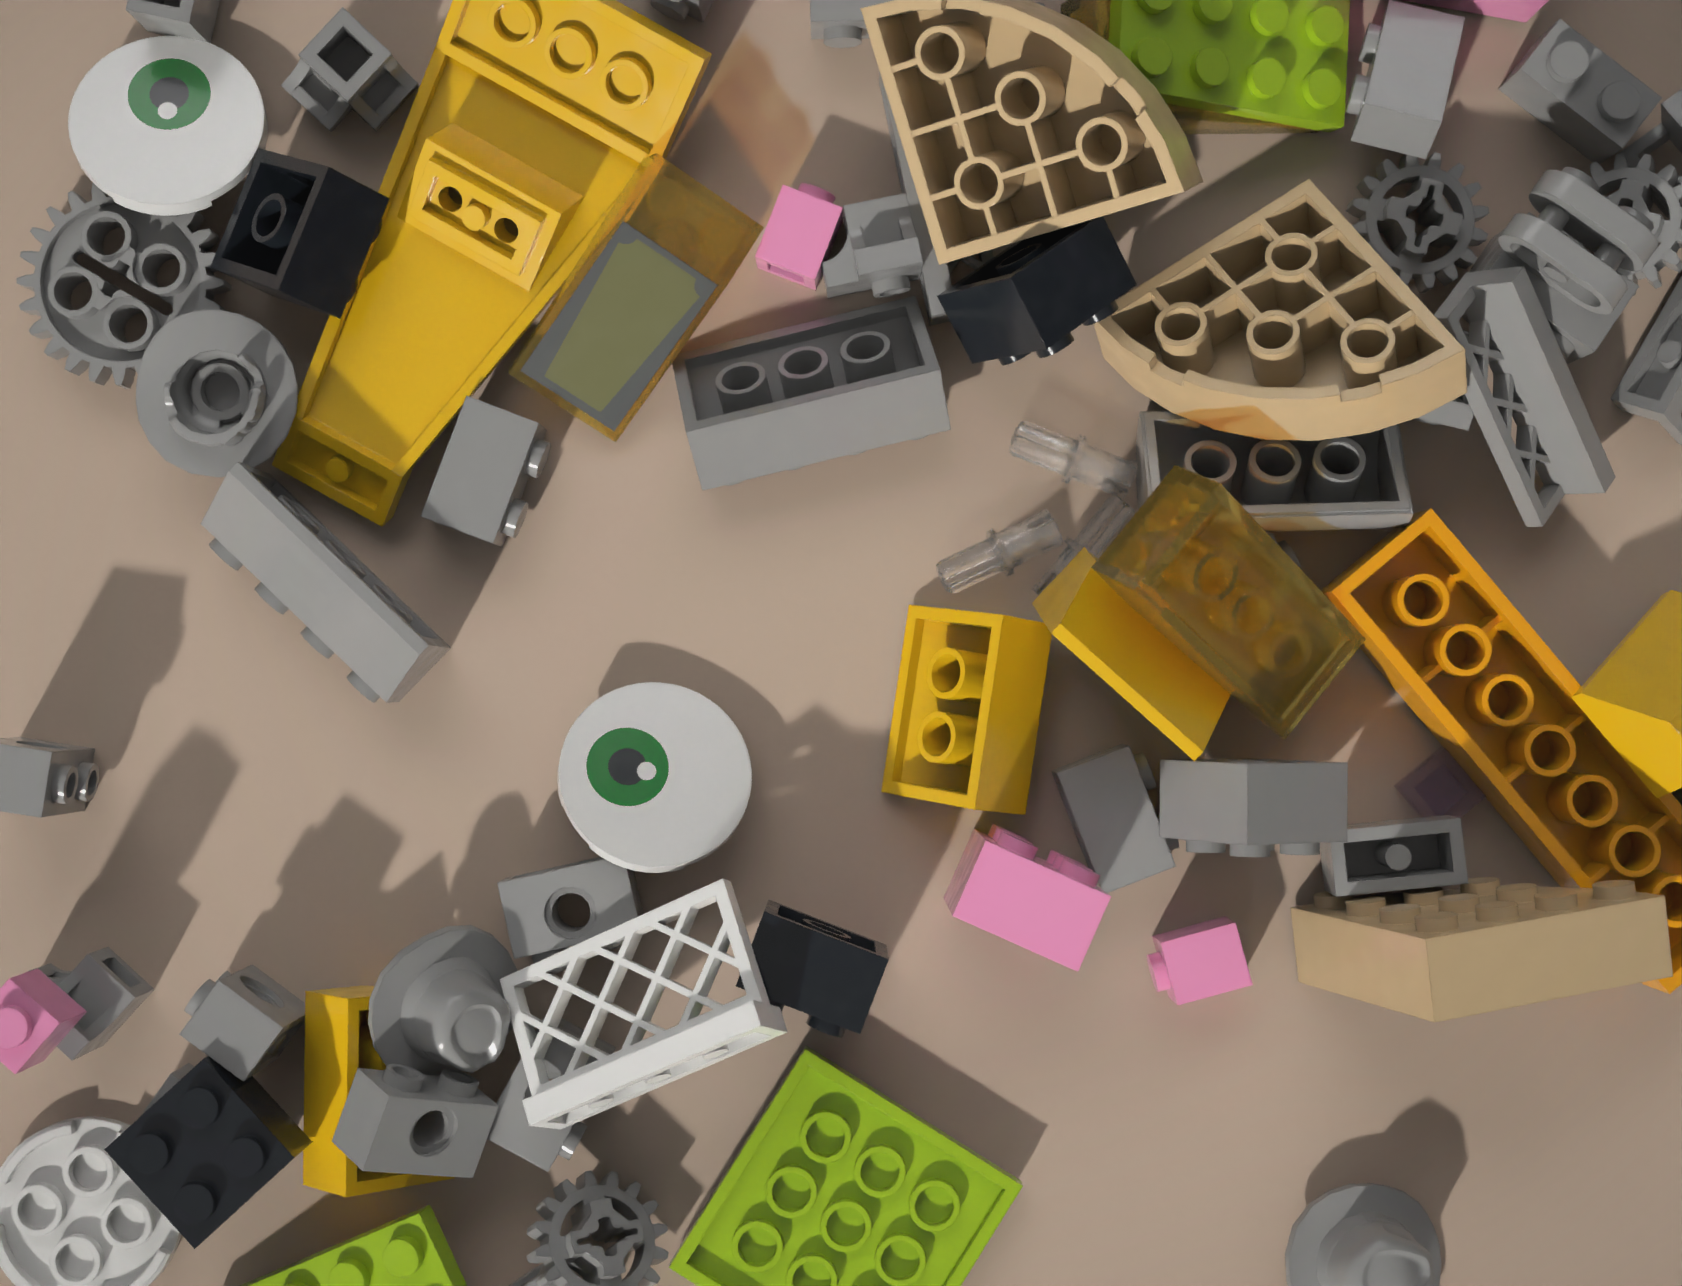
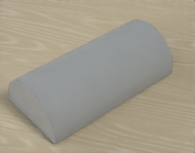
(1284, 482)

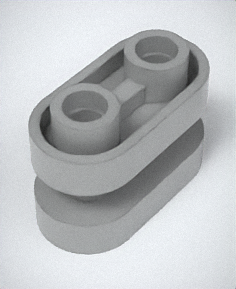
(1614, 233)

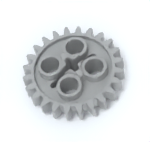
(96, 332)

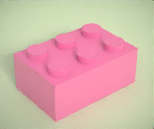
(1026, 899)

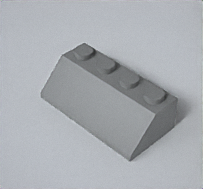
(810, 393)
(322, 584)

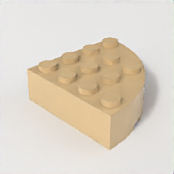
(1020, 120)
(1285, 331)
(1481, 945)

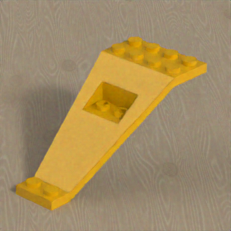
(533, 122)

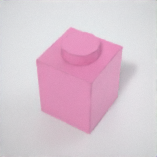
(800, 234)
(1199, 961)
(33, 1019)

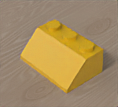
(1131, 655)
(1639, 696)
(967, 709)
(334, 1049)

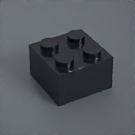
(300, 232)
(1038, 293)
(817, 968)
(207, 1148)

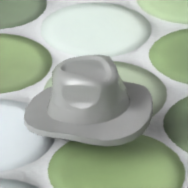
(215, 392)
(443, 1002)
(1363, 1239)

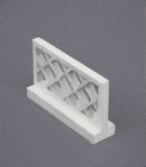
(662, 1057)

